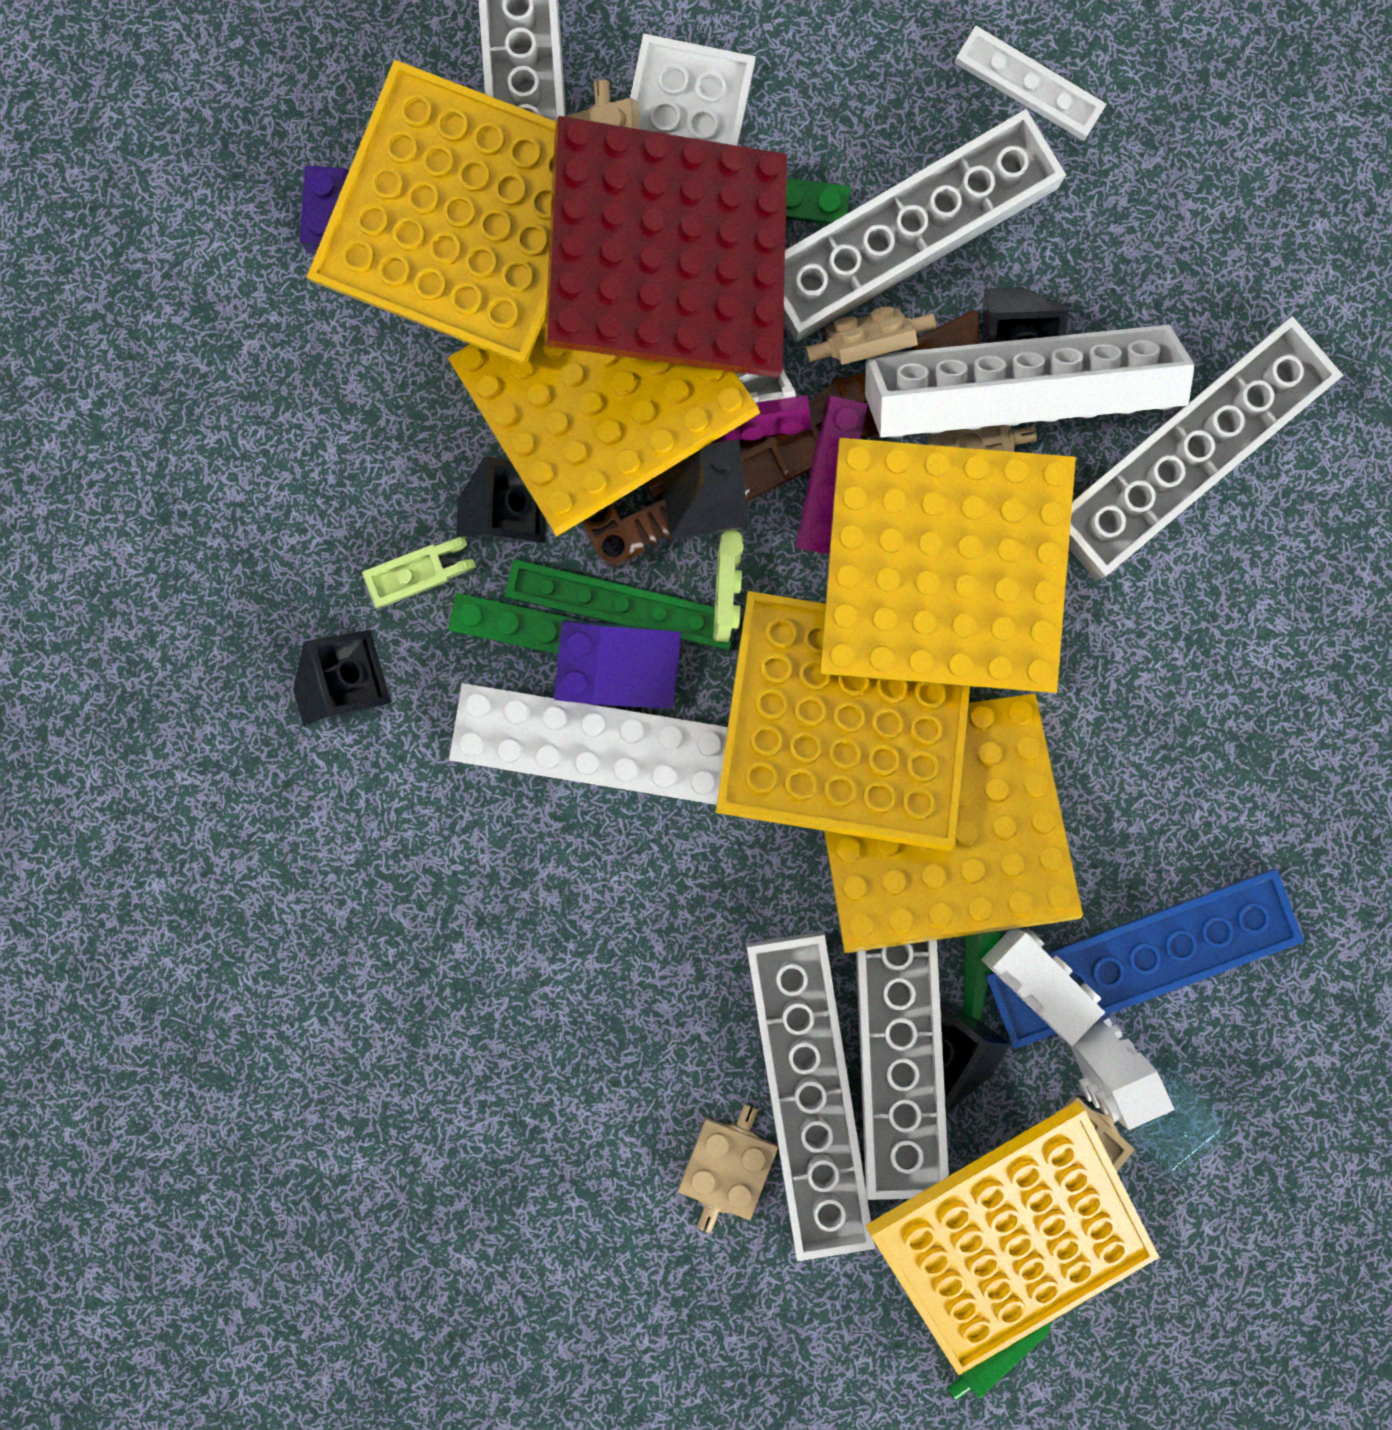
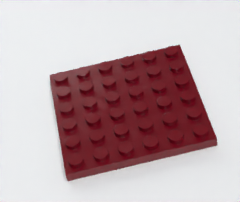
(666, 248)

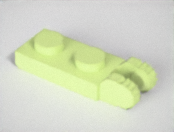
(414, 573)
(727, 583)

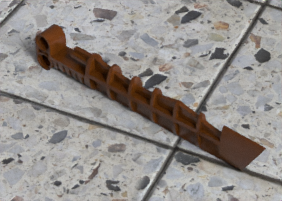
(766, 460)

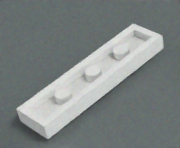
(1030, 83)

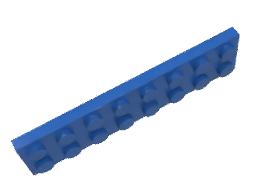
(1165, 950)

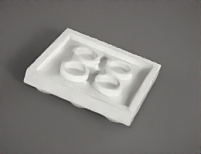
(691, 89)

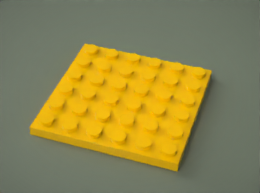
(447, 214)
(596, 422)
(947, 565)
(833, 747)
(1007, 857)
(1014, 1238)

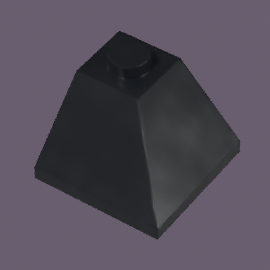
(1021, 315)
(707, 491)
(499, 506)
(339, 678)
(969, 1053)

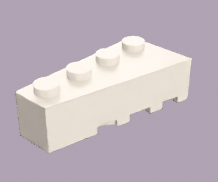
(1119, 1076)

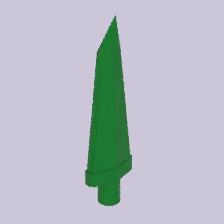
(975, 982)
(990, 1371)

